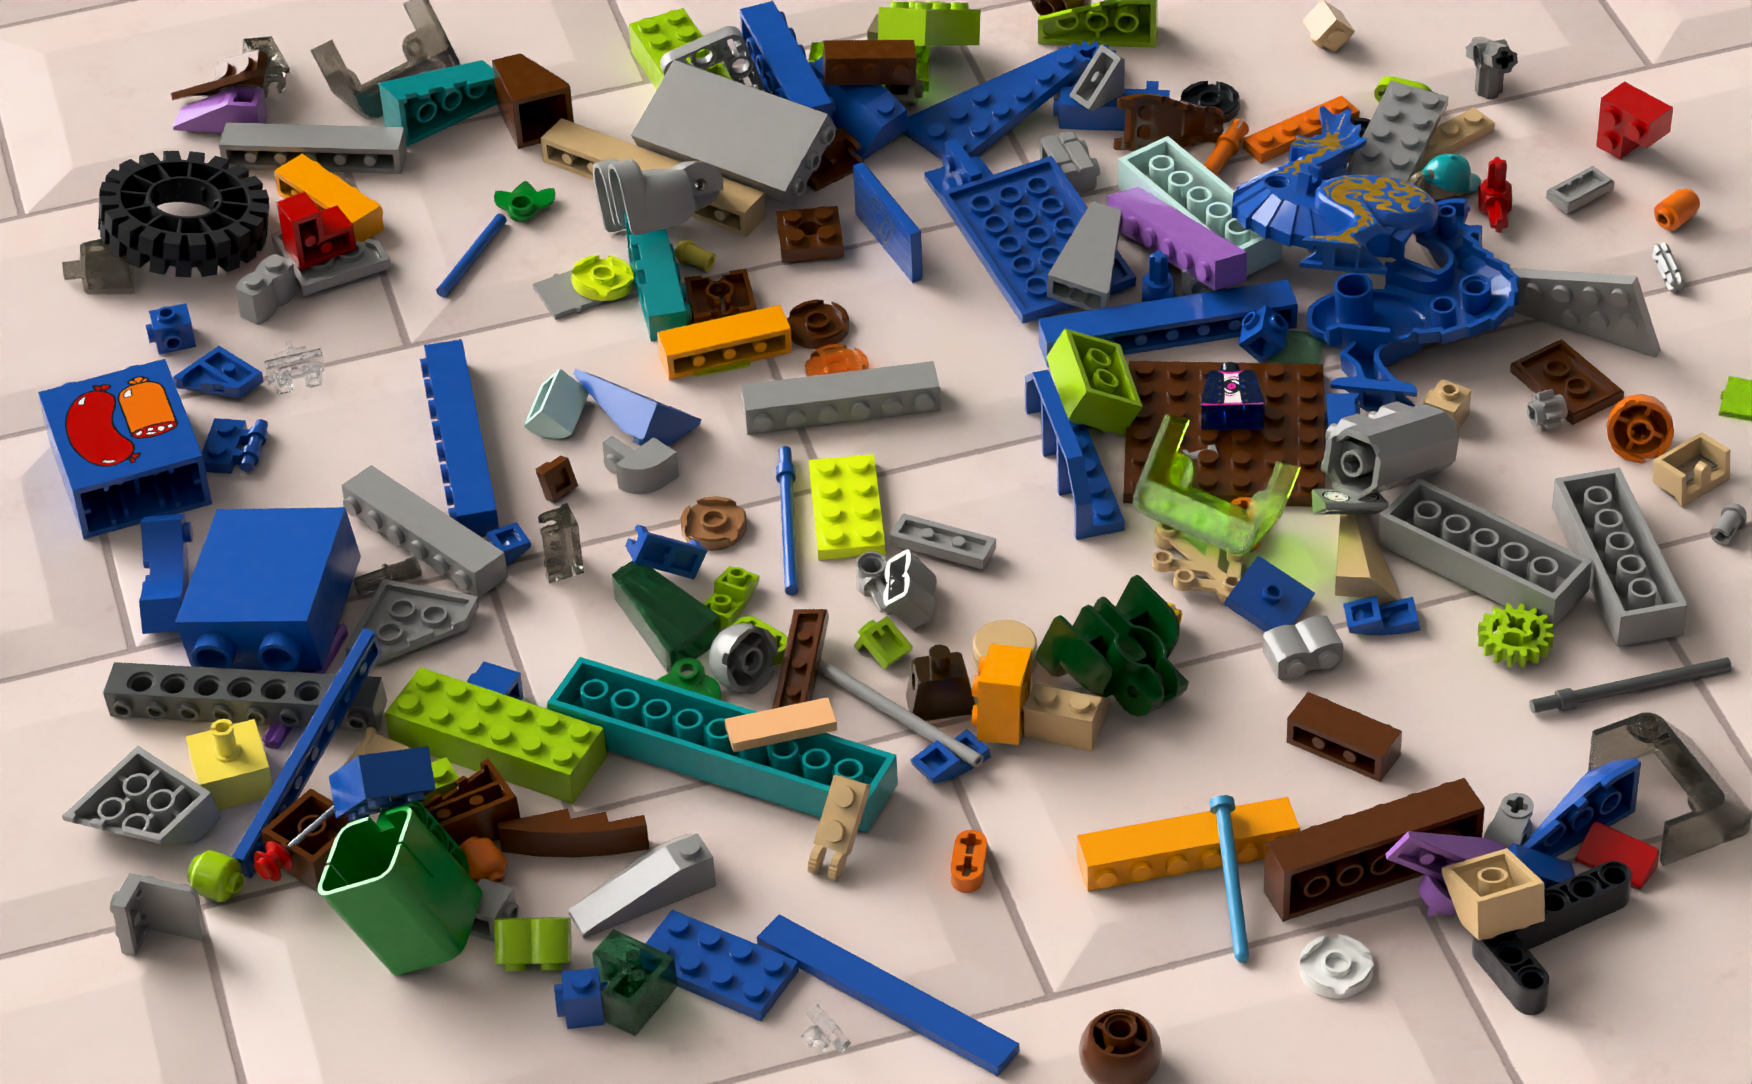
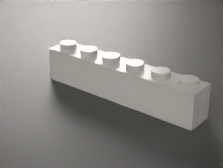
(332, 146)
(840, 397)
(424, 531)

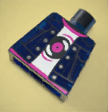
(1232, 400)

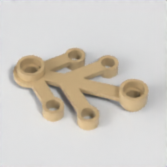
(1197, 563)

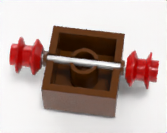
(300, 840)

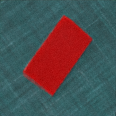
(1607, 844)

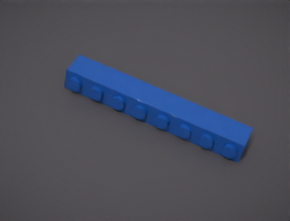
(1175, 319)
(460, 437)

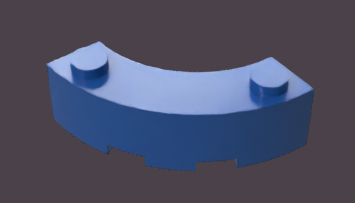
(167, 557)

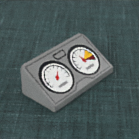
(1335, 503)

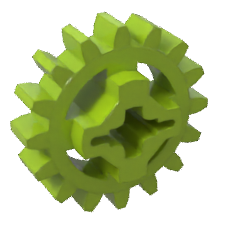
(1515, 635)

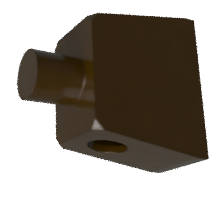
(939, 685)

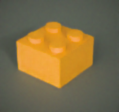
(1002, 693)

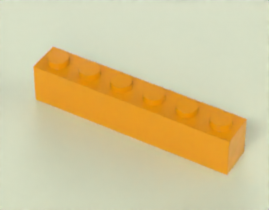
(1179, 844)

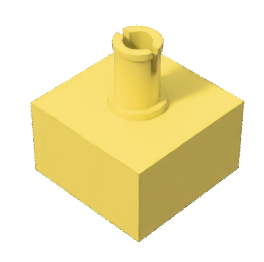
(230, 763)

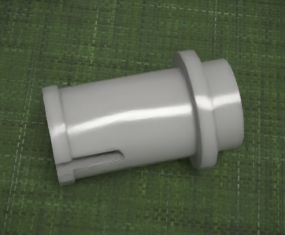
(1732, 518)

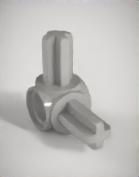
(871, 578)

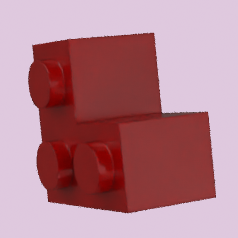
(1630, 120)
(313, 234)

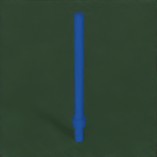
(786, 477)

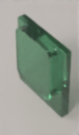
(1298, 349)

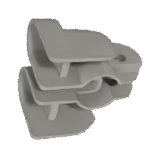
(653, 196)

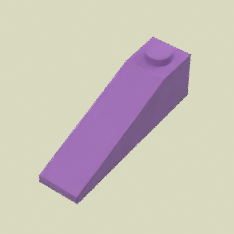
(1432, 851)

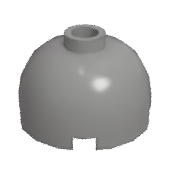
(743, 657)

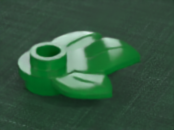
(524, 201)
(696, 682)

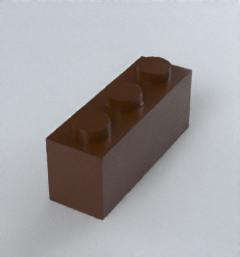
(869, 62)
(1344, 736)

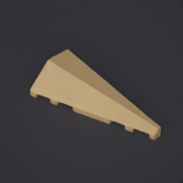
(1360, 563)

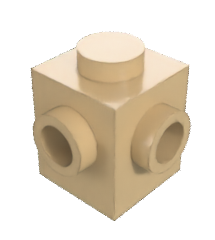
(1328, 26)
(1450, 398)

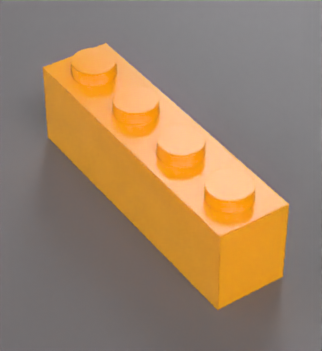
(328, 191)
(724, 340)

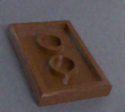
(1568, 374)

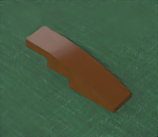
(560, 836)

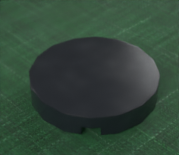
(1218, 95)

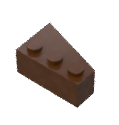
(475, 805)

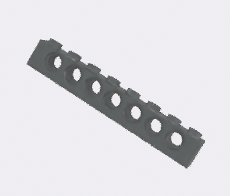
(233, 695)

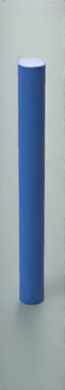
(471, 255)

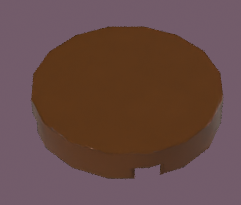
(818, 324)

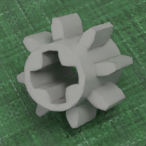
(1547, 410)

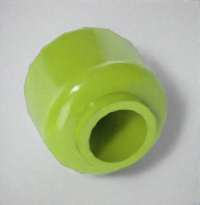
(215, 875)

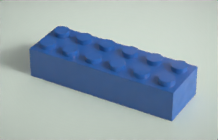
(781, 60)

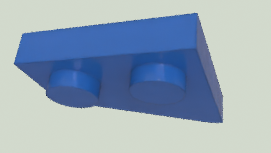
(219, 374)

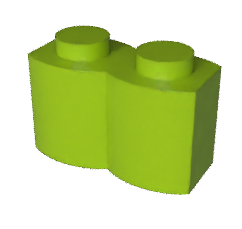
(533, 942)

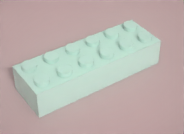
(1195, 191)

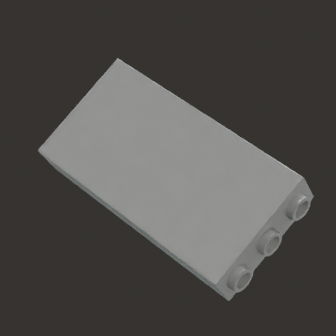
(736, 129)

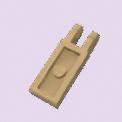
(838, 824)

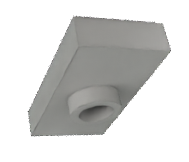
(1580, 189)

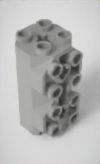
(1388, 448)

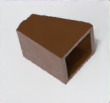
(529, 98)

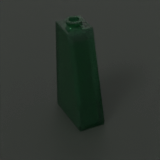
(664, 614)

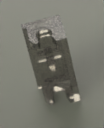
(275, 65)
(561, 544)

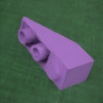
(228, 106)

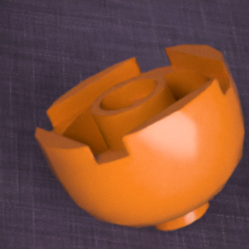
(1640, 428)

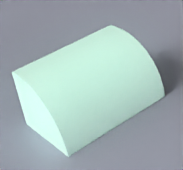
(556, 407)

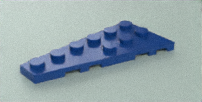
(996, 106)

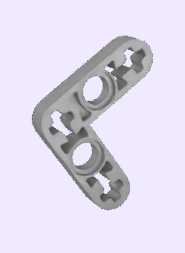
(719, 52)

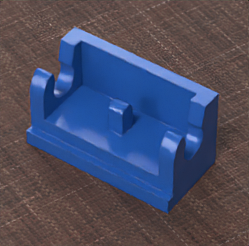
(666, 553)

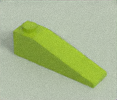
(1108, 22)

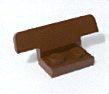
(236, 71)

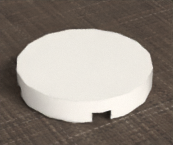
(1336, 966)

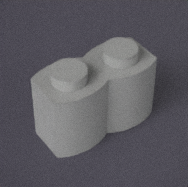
(266, 289)
(910, 589)
(1302, 647)

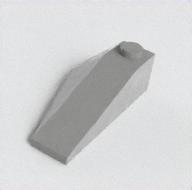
(647, 884)

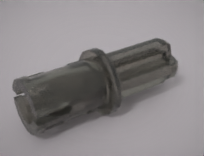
(398, 572)

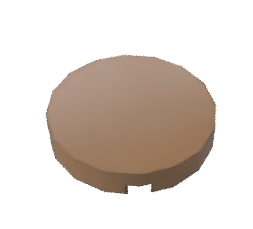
(714, 523)

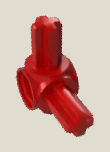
(1496, 195)

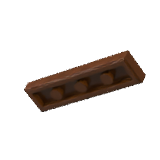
(801, 657)

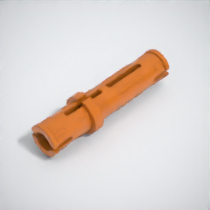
(1226, 146)

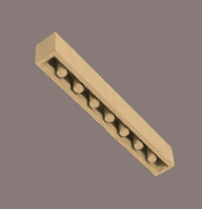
(579, 147)

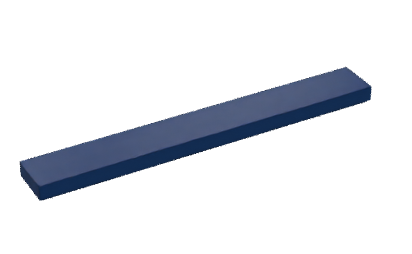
(311, 745)
(890, 995)

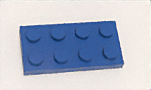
(723, 965)

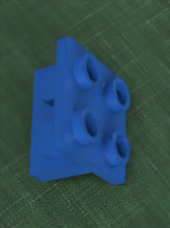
(957, 169)

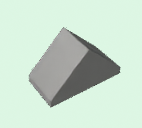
(1101, 80)

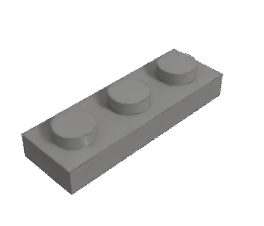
(943, 541)

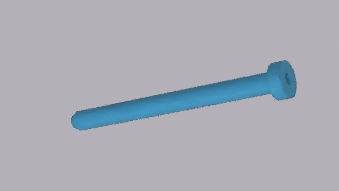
(1222, 807)

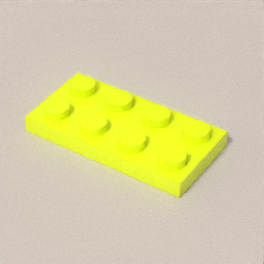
(846, 506)

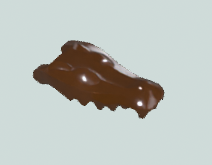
(1157, 116)

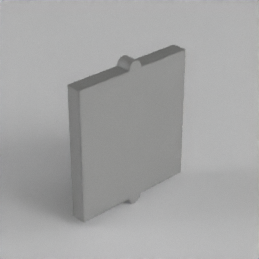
(561, 297)

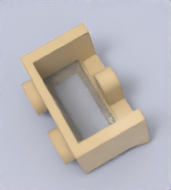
(1692, 468)

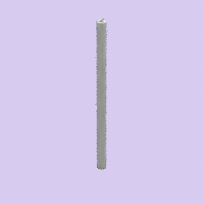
(899, 713)

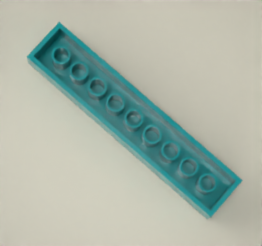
(690, 737)

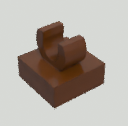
(556, 478)

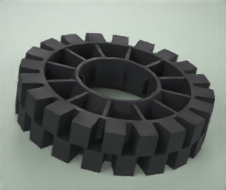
(145, 233)

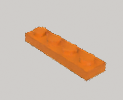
(1278, 137)

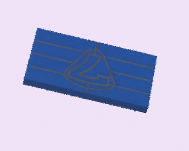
(888, 222)

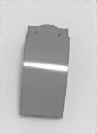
(641, 469)

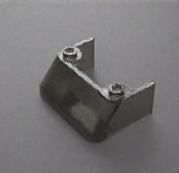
(424, 49)
(1716, 809)

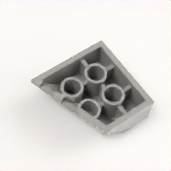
(147, 802)

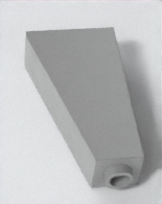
(1087, 262)

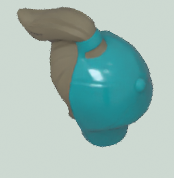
(1446, 177)

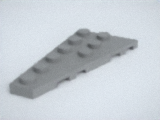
(1590, 304)

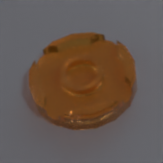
(835, 359)

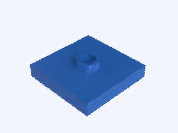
(1268, 596)

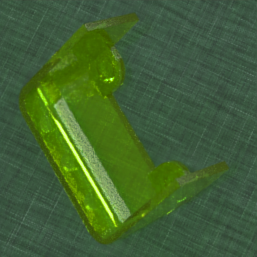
(1168, 497)

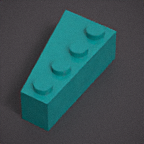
(437, 99)
(657, 281)

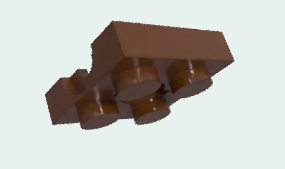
(810, 234)
(732, 287)

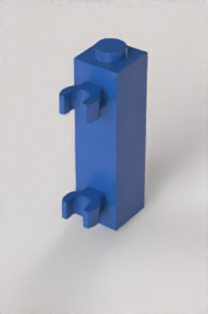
(1106, 118)

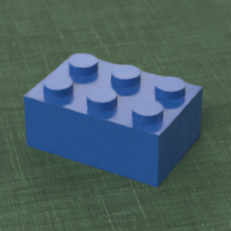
(381, 781)

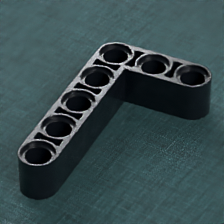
(1566, 908)

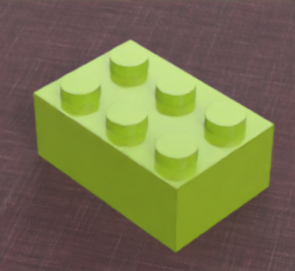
(930, 23)
(1094, 382)

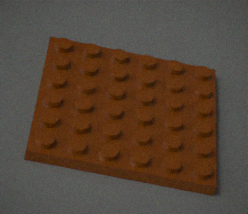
(1246, 456)

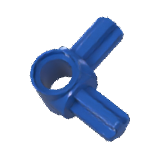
(1158, 282)

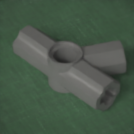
(1491, 62)

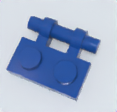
(225, 441)

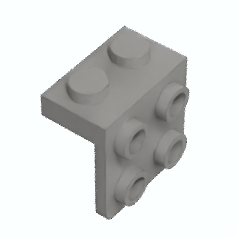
(157, 906)

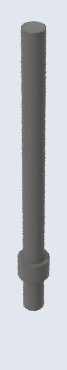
(1567, 698)

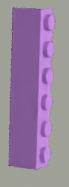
(1185, 241)

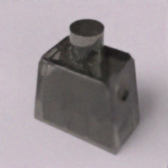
(101, 270)

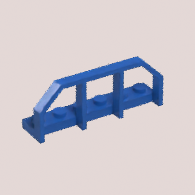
(1077, 461)

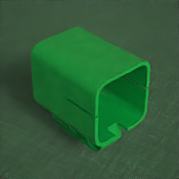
(402, 887)

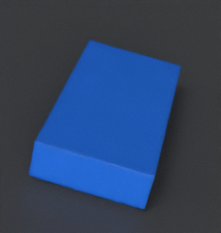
(1546, 867)

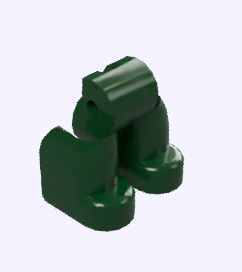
(1119, 649)

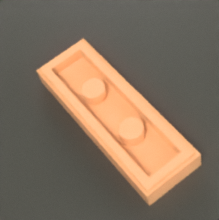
(780, 724)

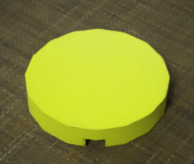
(602, 278)

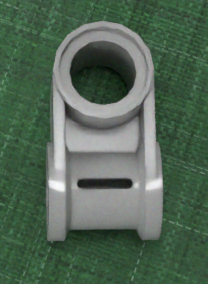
(1512, 820)

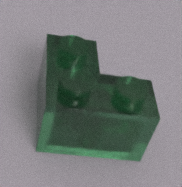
(637, 980)

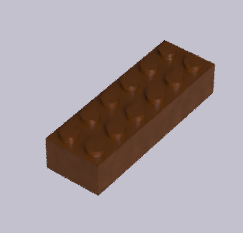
(1349, 853)

